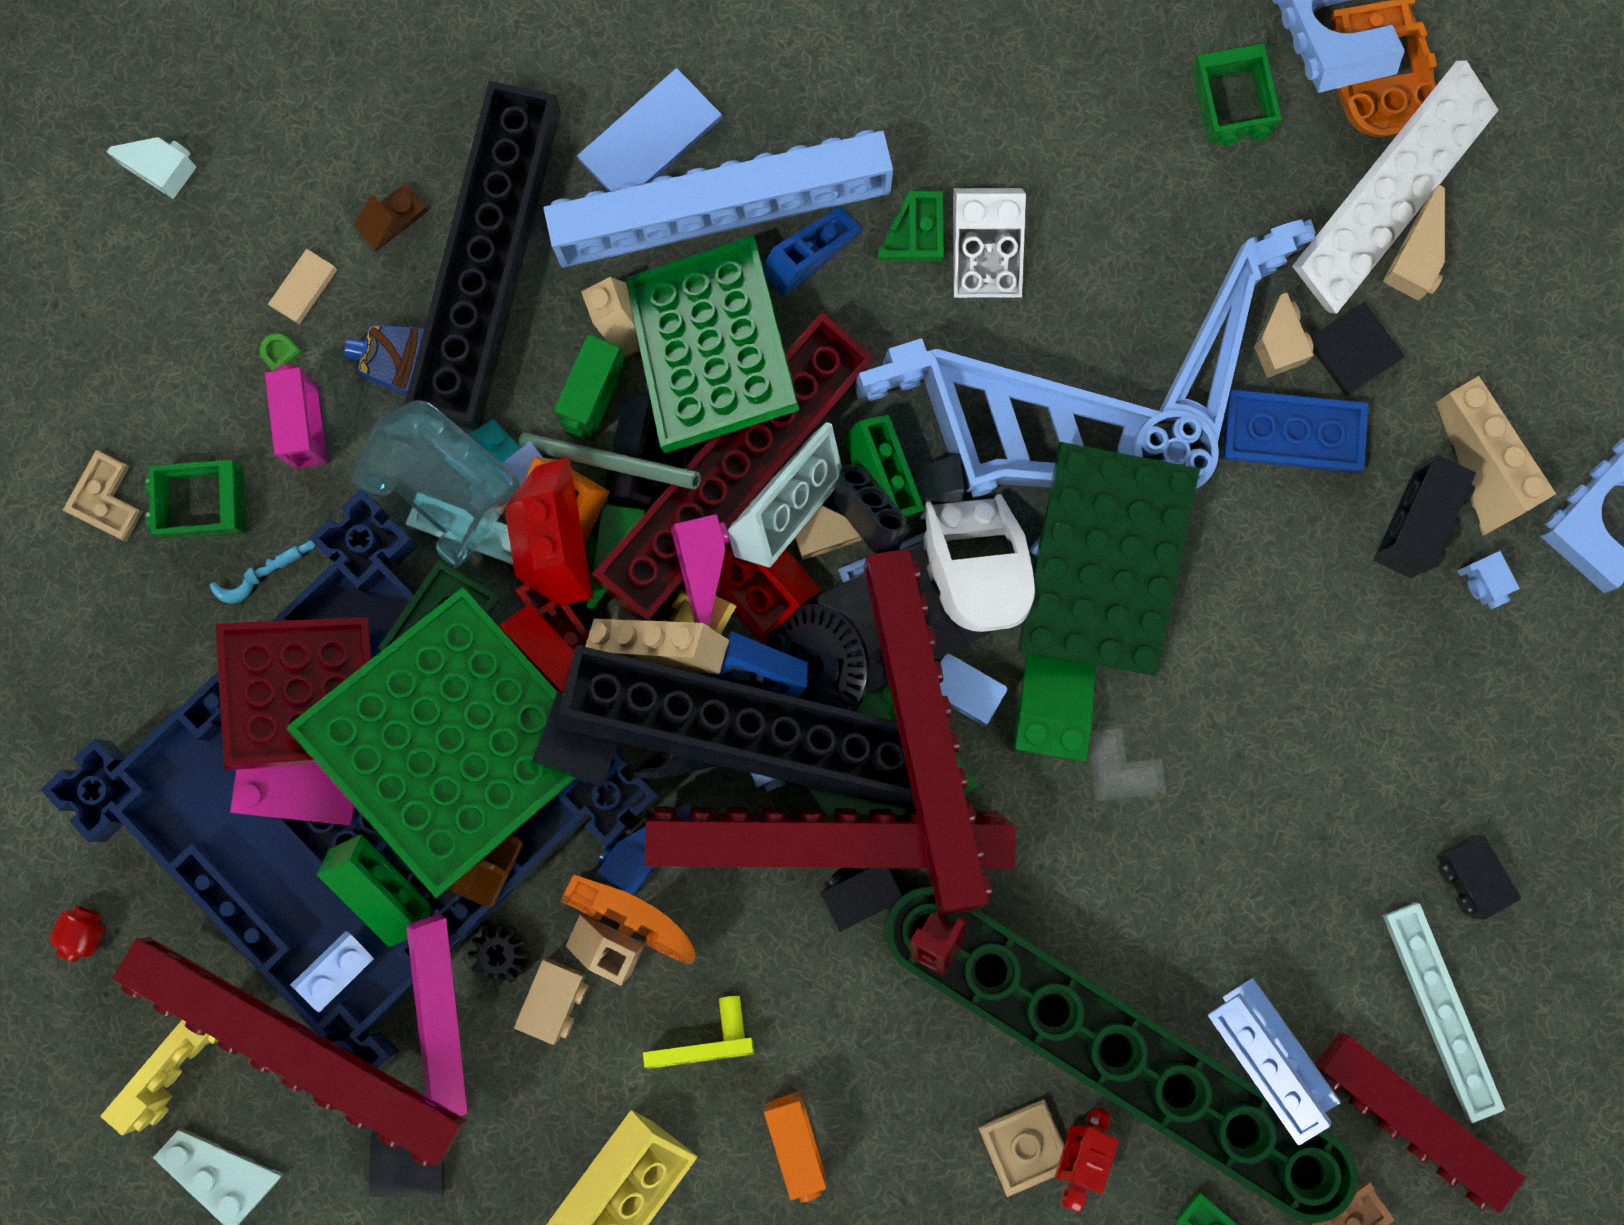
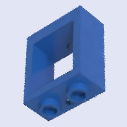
(765, 661)

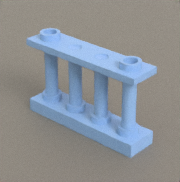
(1275, 1061)

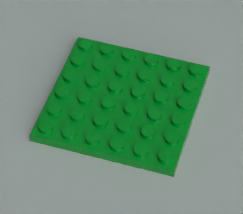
(439, 741)

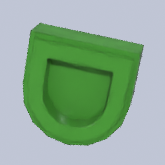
(278, 351)

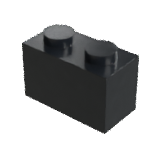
(1477, 877)
(859, 895)

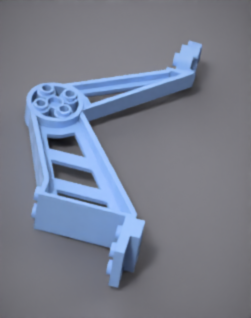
(1140, 437)

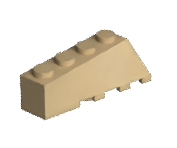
(1486, 443)

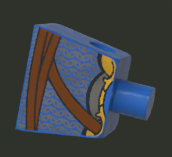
(386, 355)

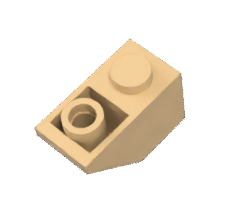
(1282, 340)
(604, 949)

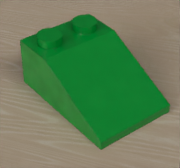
(1055, 708)

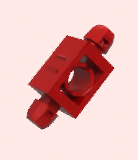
(1086, 1159)

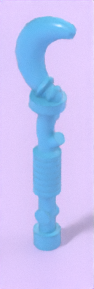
(252, 576)

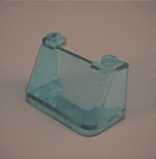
(438, 474)

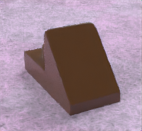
(388, 218)

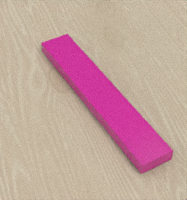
(436, 1012)

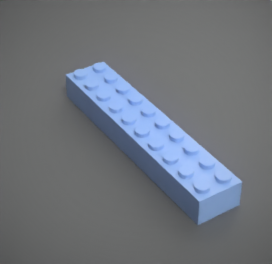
(719, 198)

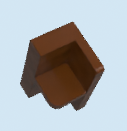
(487, 878)

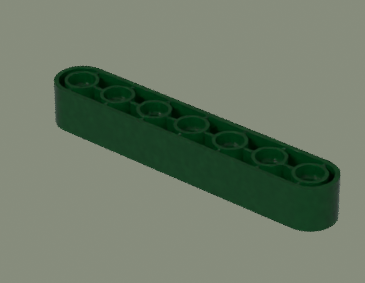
(1138, 1080)

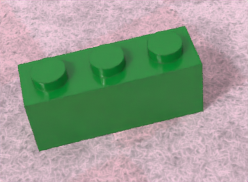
(876, 448)
(373, 889)

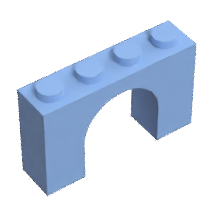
(1335, 57)
(1580, 531)

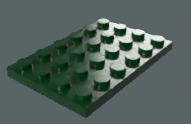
(1108, 558)

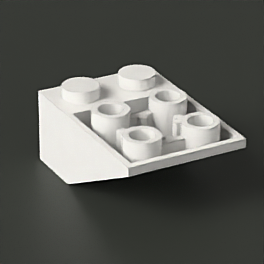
(988, 242)

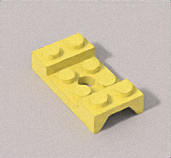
(144, 1097)

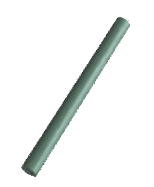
(613, 461)

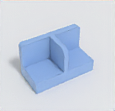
(970, 690)

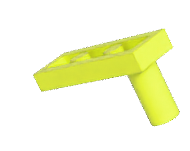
(733, 1043)

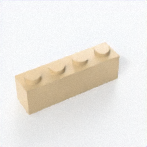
(670, 644)

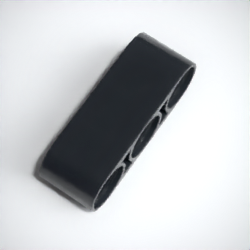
(869, 509)

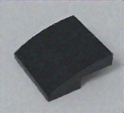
(398, 1175)

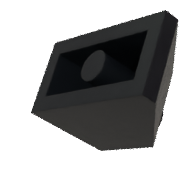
(940, 481)

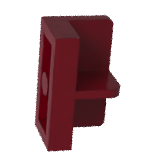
(937, 942)

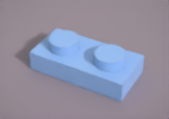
(332, 971)

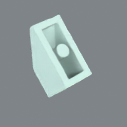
(156, 163)

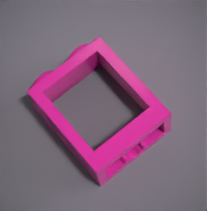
(296, 417)

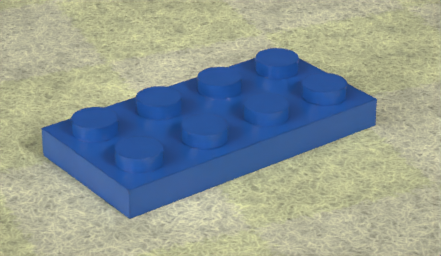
(1295, 431)

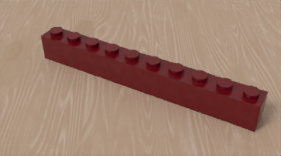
(925, 733)
(289, 1050)

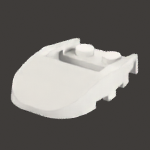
(985, 590)

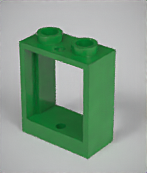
(1233, 62)
(590, 388)
(230, 491)

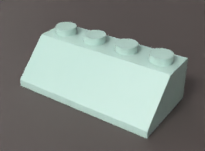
(787, 500)

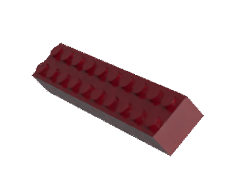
(732, 470)
(807, 838)

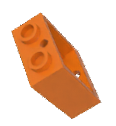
(795, 1147)

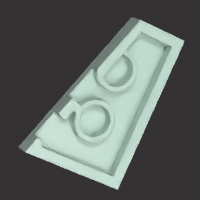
(217, 1177)

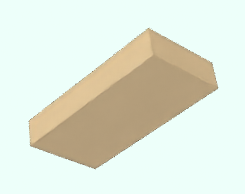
(302, 286)

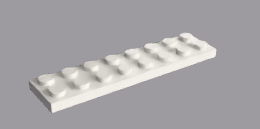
(1395, 187)

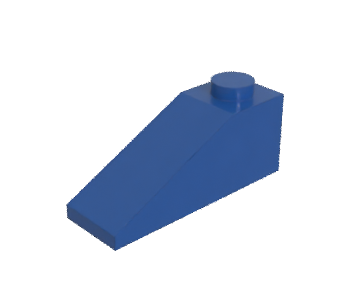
(809, 250)
(626, 860)

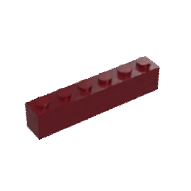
(1419, 1122)

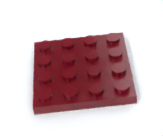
(274, 676)

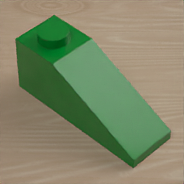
(614, 526)

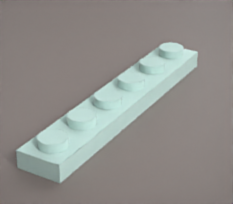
(1443, 1013)

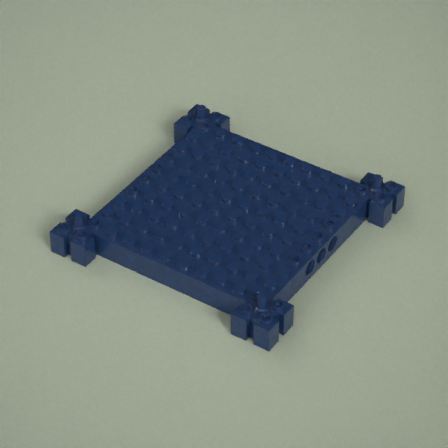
(262, 871)

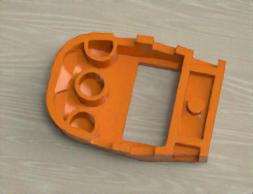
(1387, 103)
(631, 914)

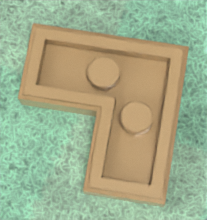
(94, 499)

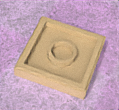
(1023, 1146)

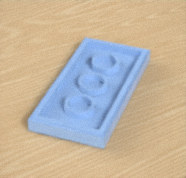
(651, 134)

